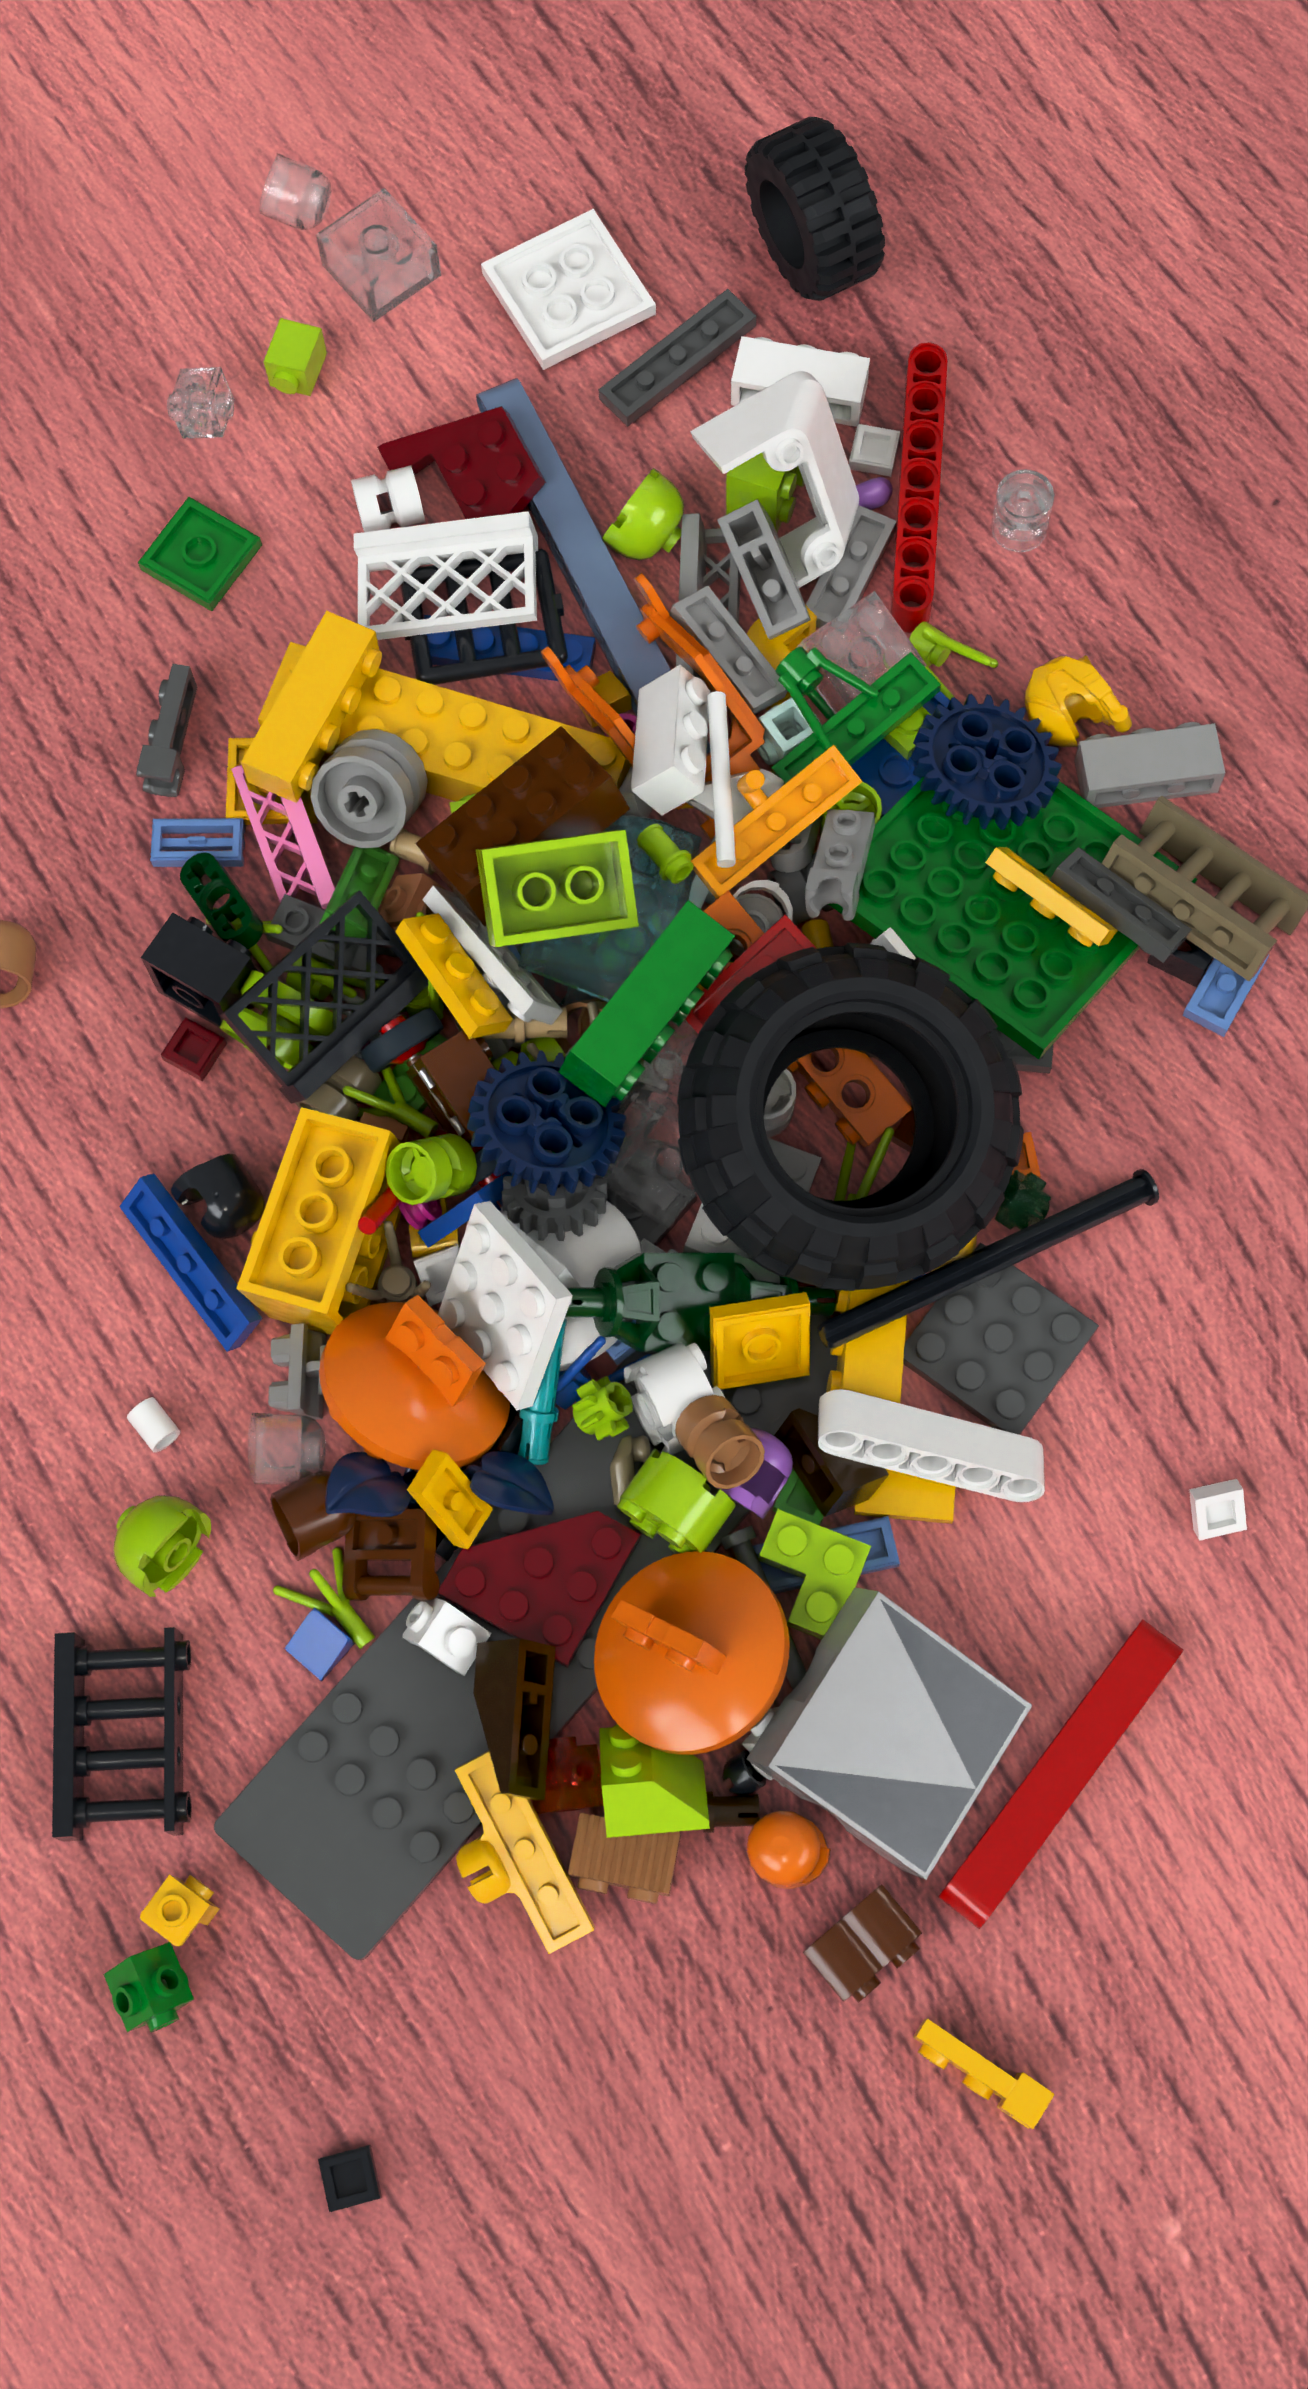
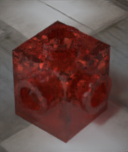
(571, 1778)

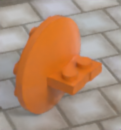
(410, 1386)
(691, 1653)

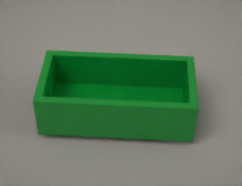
(653, 995)

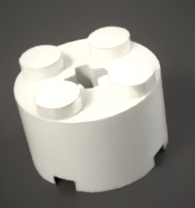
(665, 1388)

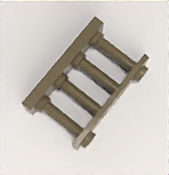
(1240, 876)

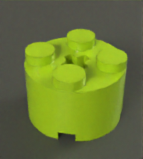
(675, 1503)

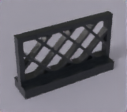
(347, 1034)

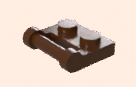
(394, 1538)

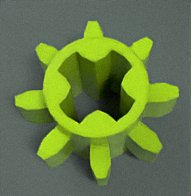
(602, 1408)

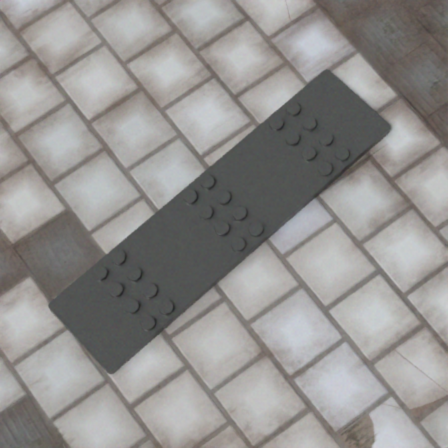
(367, 1787)

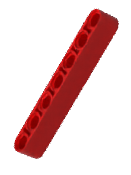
(921, 468)
(1060, 1774)

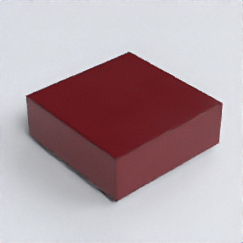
(193, 1049)

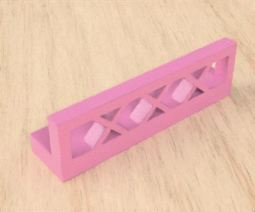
(305, 838)

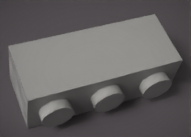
(1149, 765)

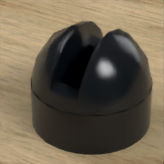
(742, 1775)

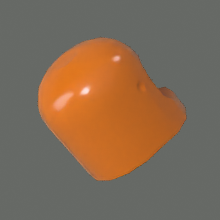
(787, 1849)

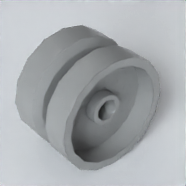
(369, 788)

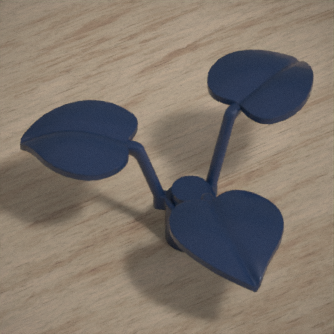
(370, 1488)

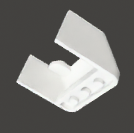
(793, 429)

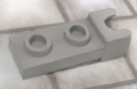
(840, 862)

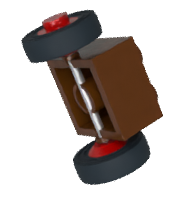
(442, 1076)

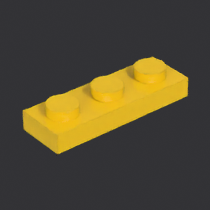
(1049, 898)
(454, 975)

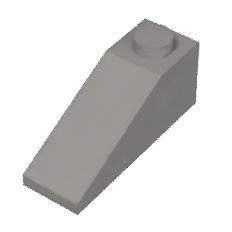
(764, 568)

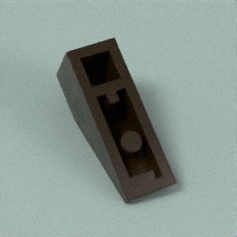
(515, 1711)

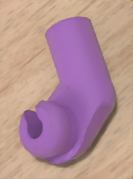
(874, 492)

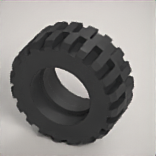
(815, 208)

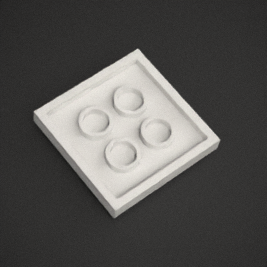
(568, 289)
(504, 1304)

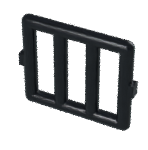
(513, 659)

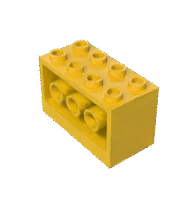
(310, 1227)

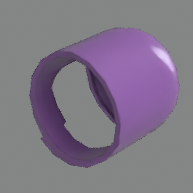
(763, 1488)

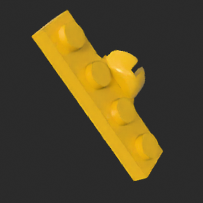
(518, 1859)

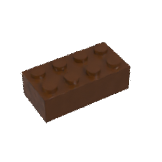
(542, 796)

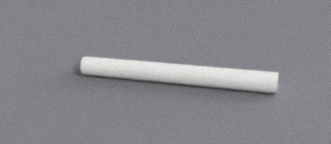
(721, 780)

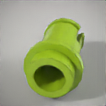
(671, 861)

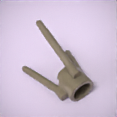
(395, 1282)

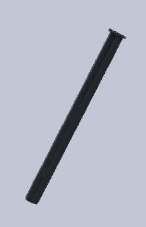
(989, 1260)

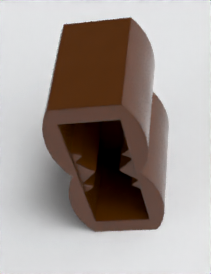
(863, 1944)

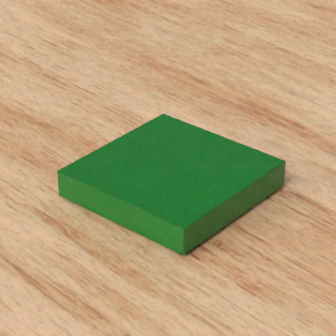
(200, 553)

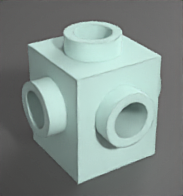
(783, 731)

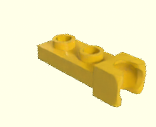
(1020, 2096)

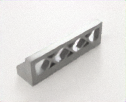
(694, 563)

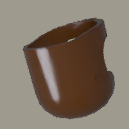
(303, 1515)

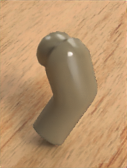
(622, 1464)

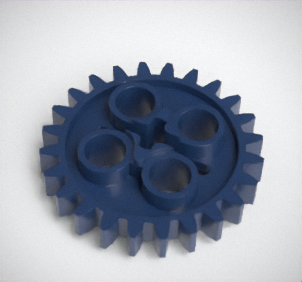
(986, 761)
(543, 1124)

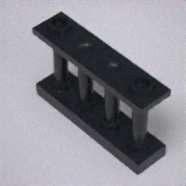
(75, 1761)

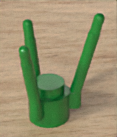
(801, 675)

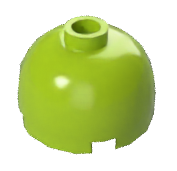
(648, 519)
(159, 1542)

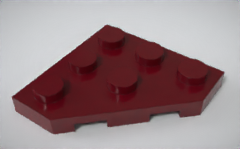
(544, 1579)

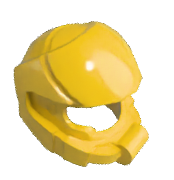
(1071, 691)

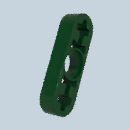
(207, 895)

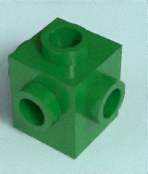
(149, 1988)

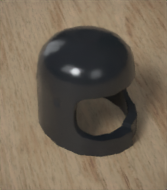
(229, 1193)

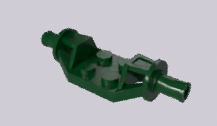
(675, 1296)

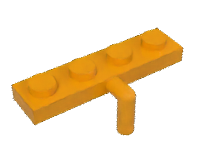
(777, 817)

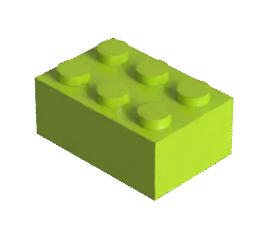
(557, 888)

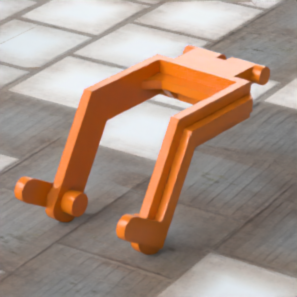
(745, 729)

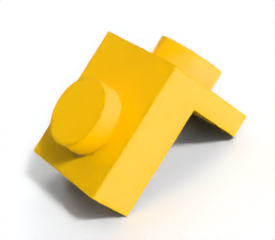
(179, 1908)

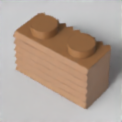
(632, 1862)

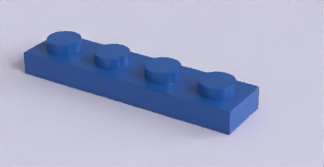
(489, 644)
(190, 1262)

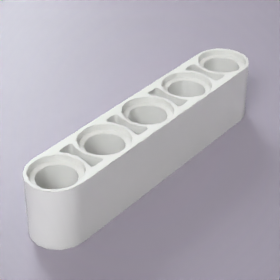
(930, 1445)

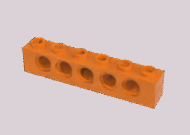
(882, 1103)

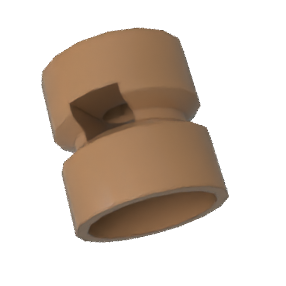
(719, 1442)

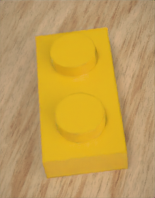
(448, 1499)

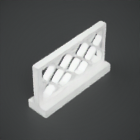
(446, 547)

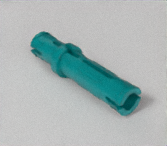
(541, 1416)

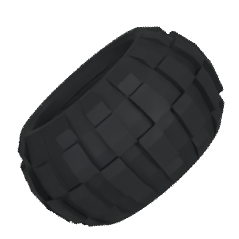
(939, 1050)

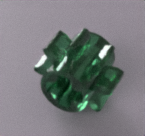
(1023, 1201)

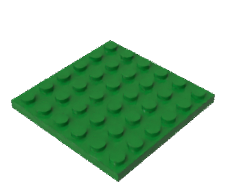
(941, 900)

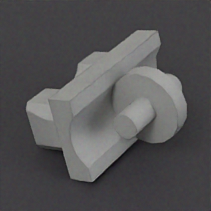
(302, 1353)

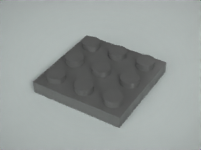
(998, 1346)

